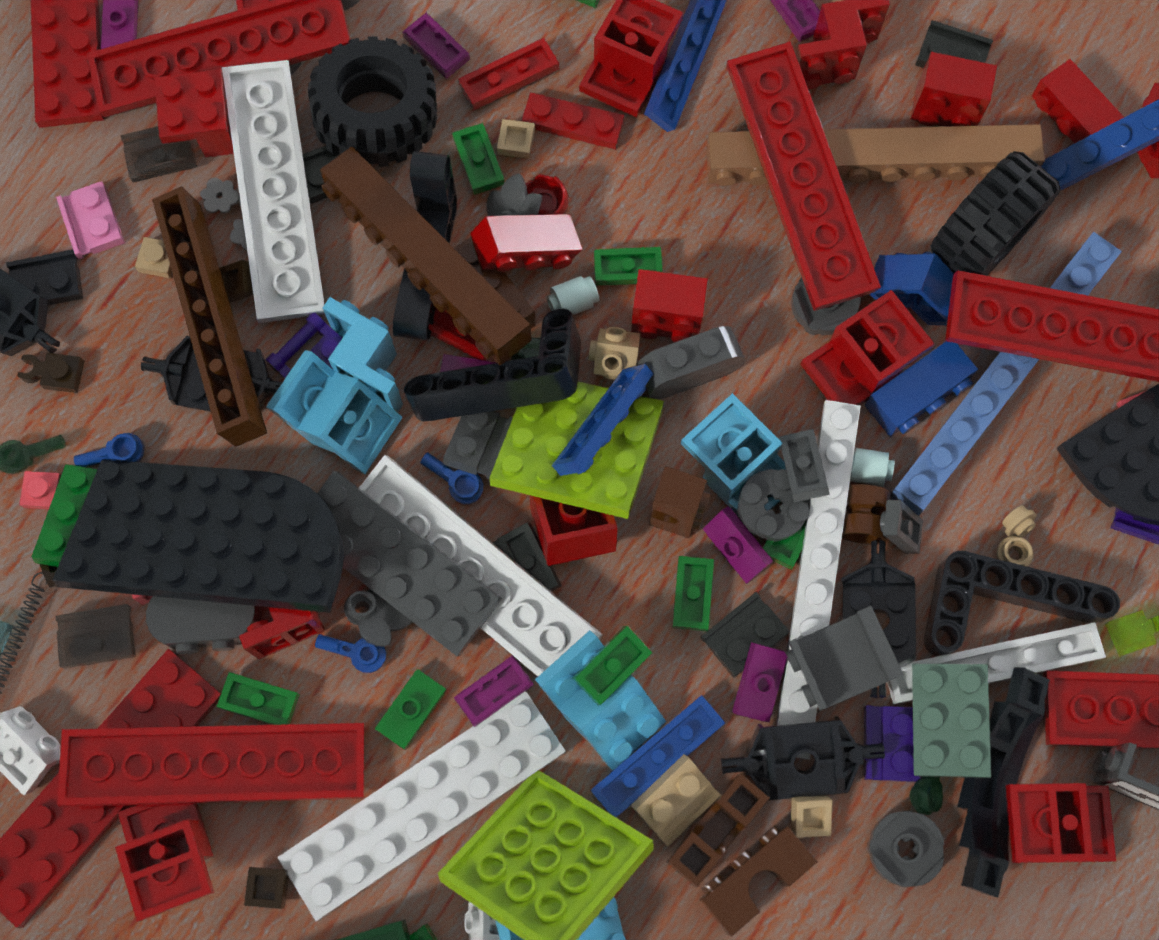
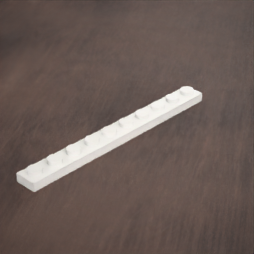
(820, 551)

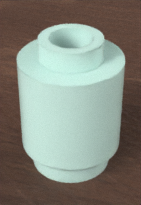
(575, 295)
(871, 467)

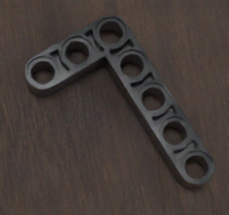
(437, 203)
(505, 386)
(1008, 591)

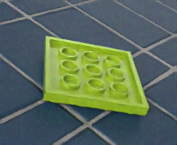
(543, 431)
(546, 861)

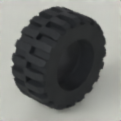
(373, 67)
(995, 215)

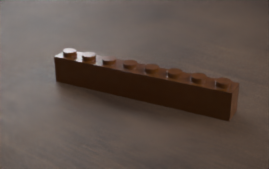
(425, 256)
(209, 318)

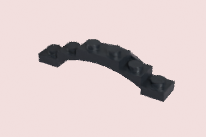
(985, 798)

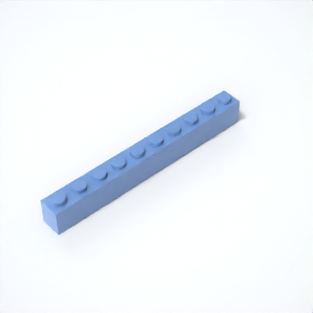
(993, 390)

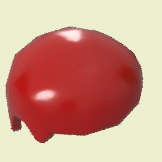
(553, 192)

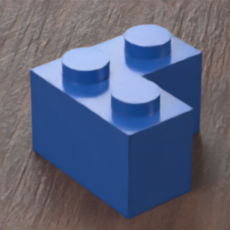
(919, 283)

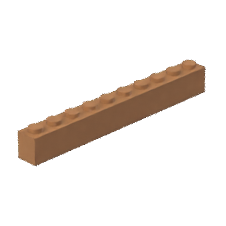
(887, 152)

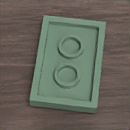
(951, 720)

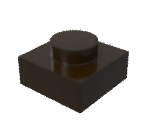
(237, 280)
(266, 887)

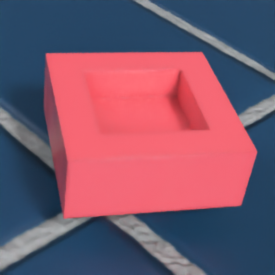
(38, 489)

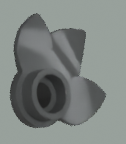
(513, 199)
(378, 621)

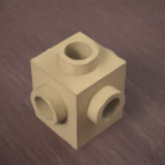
(614, 351)

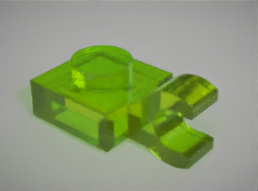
(1133, 632)

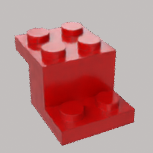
(840, 40)
(630, 53)
(194, 108)
(867, 351)
(285, 630)
(1060, 823)
(164, 857)

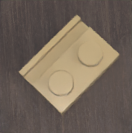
(675, 800)

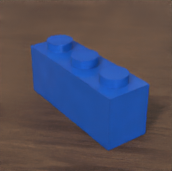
(921, 388)

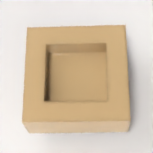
(515, 138)
(153, 258)
(811, 816)

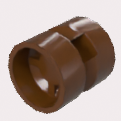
(864, 510)

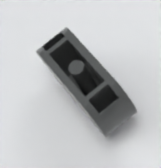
(692, 362)
(196, 623)

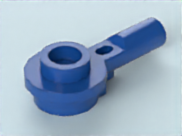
(121, 448)
(463, 486)
(363, 654)

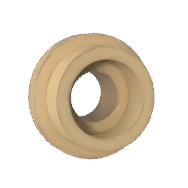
(1019, 522)
(1018, 543)

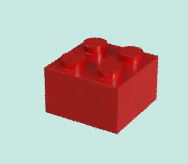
(953, 91)
(668, 305)
(572, 531)

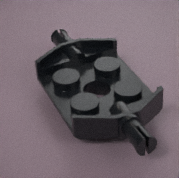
(22, 317)
(185, 382)
(889, 593)
(775, 748)

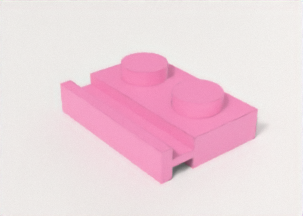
(90, 220)

